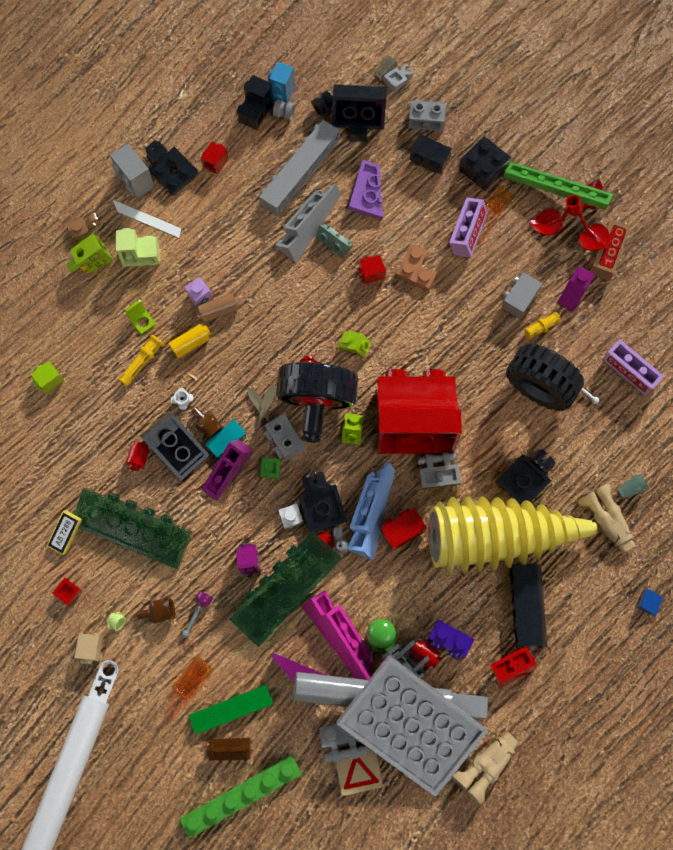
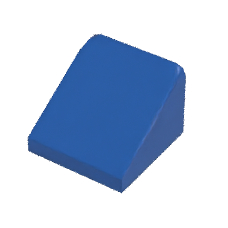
(649, 602)

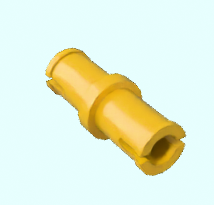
(542, 325)

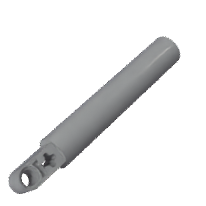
(342, 691)

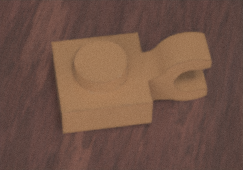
(80, 228)

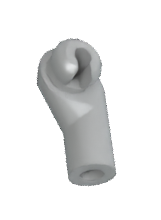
(338, 541)

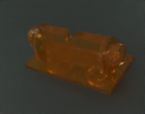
(192, 678)

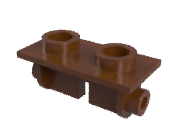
(229, 749)

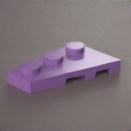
(367, 192)

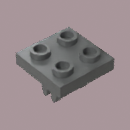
(402, 656)

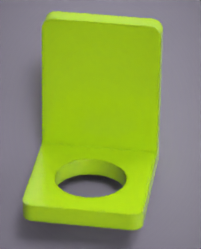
(136, 312)

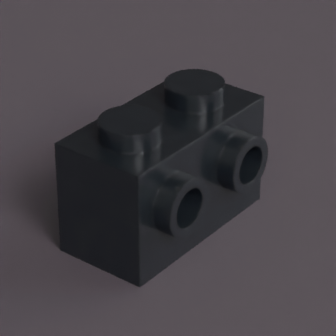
(430, 154)

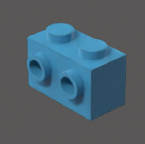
(282, 82)

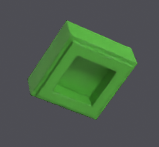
(270, 468)

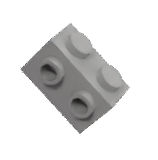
(427, 115)
(521, 295)
(284, 438)

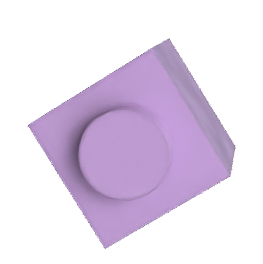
(198, 292)

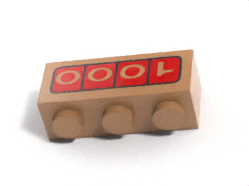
(606, 260)

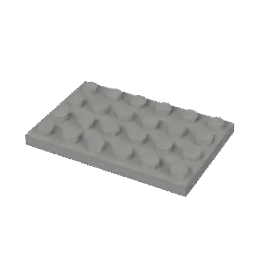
(412, 726)

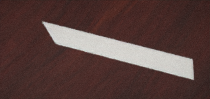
(147, 219)

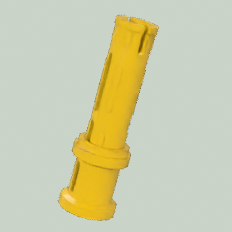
(146, 353)

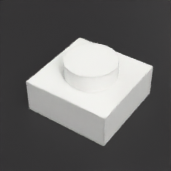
(290, 516)

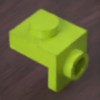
(355, 343)
(352, 429)

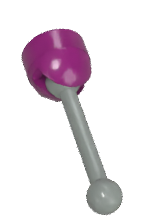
(202, 600)

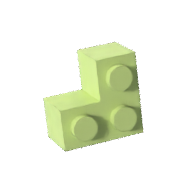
(135, 250)

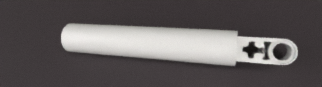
(70, 764)

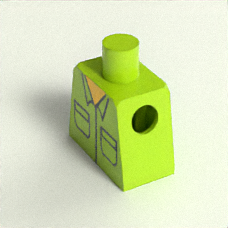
(89, 255)

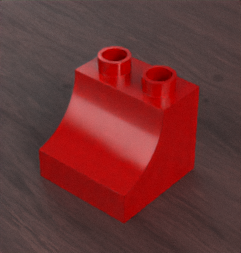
(417, 413)

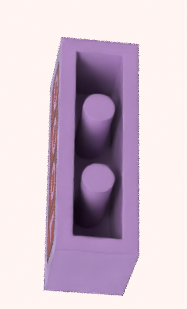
(468, 227)
(633, 367)

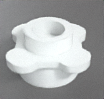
(178, 395)

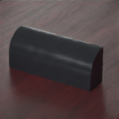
(528, 605)

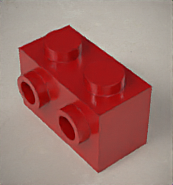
(402, 529)

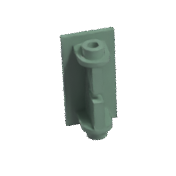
(328, 236)

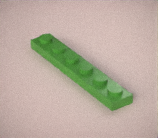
(558, 185)
(240, 796)

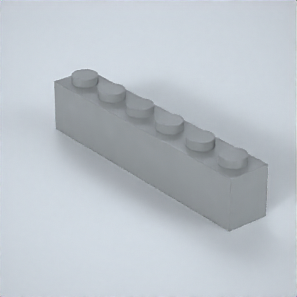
(299, 167)

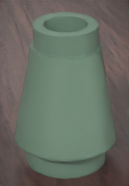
(632, 487)

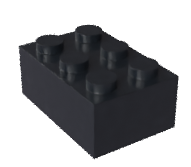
(359, 106)

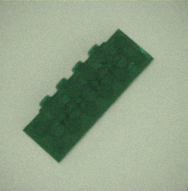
(133, 527)
(285, 587)

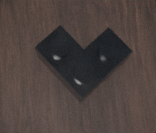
(256, 103)

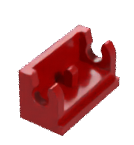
(513, 667)

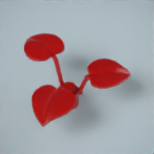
(550, 222)

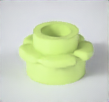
(116, 621)

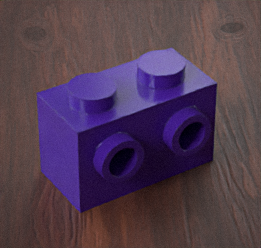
(451, 640)

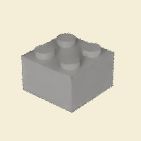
(131, 171)

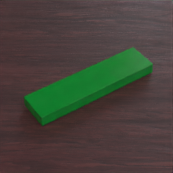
(230, 709)

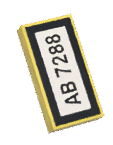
(64, 532)

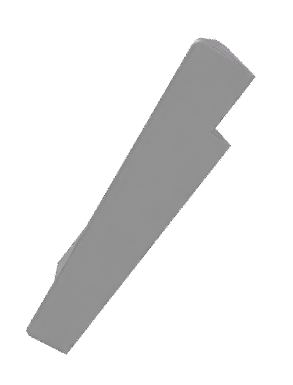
(306, 221)

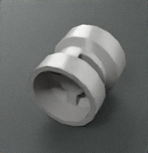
(283, 110)

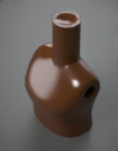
(207, 423)
(158, 611)

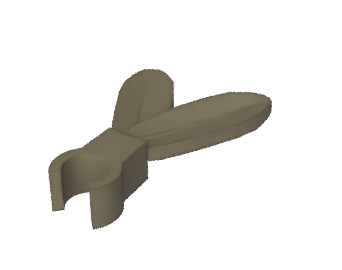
(262, 405)

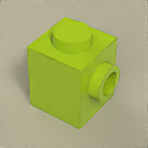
(46, 377)

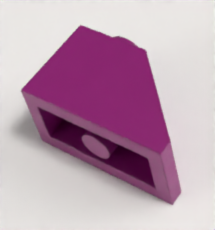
(575, 289)
(248, 559)

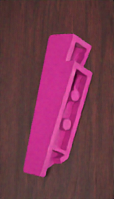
(340, 634)

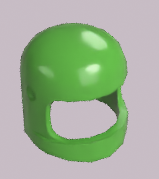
(381, 635)

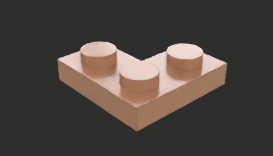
(412, 270)

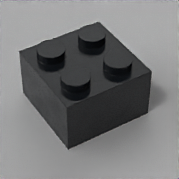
(484, 163)

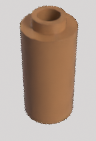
(216, 308)

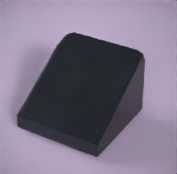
(358, 135)

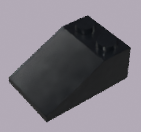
(174, 445)

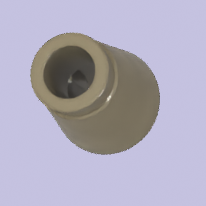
(386, 65)

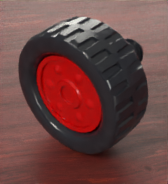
(316, 388)

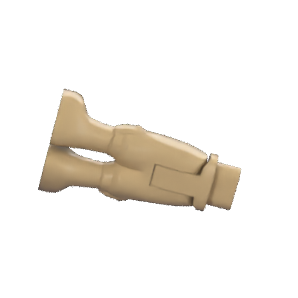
(611, 520)
(489, 762)

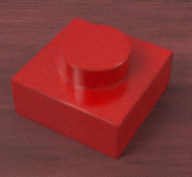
(66, 591)

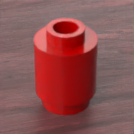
(137, 456)
(422, 650)

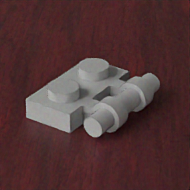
(439, 476)
(334, 737)

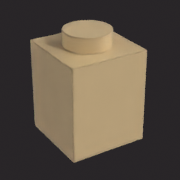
(88, 648)

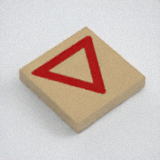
(359, 773)

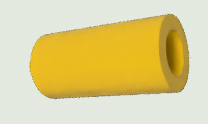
(189, 340)

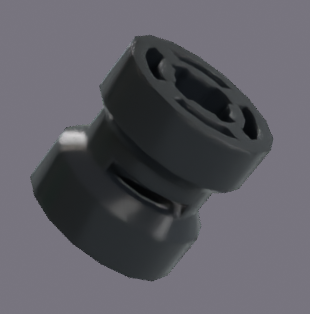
(322, 103)

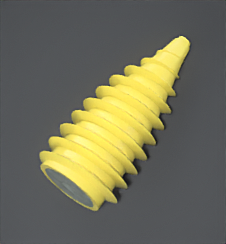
(497, 532)

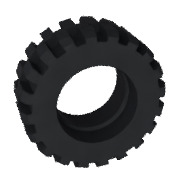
(545, 377)

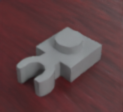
(396, 78)

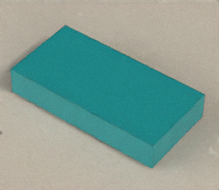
(229, 433)

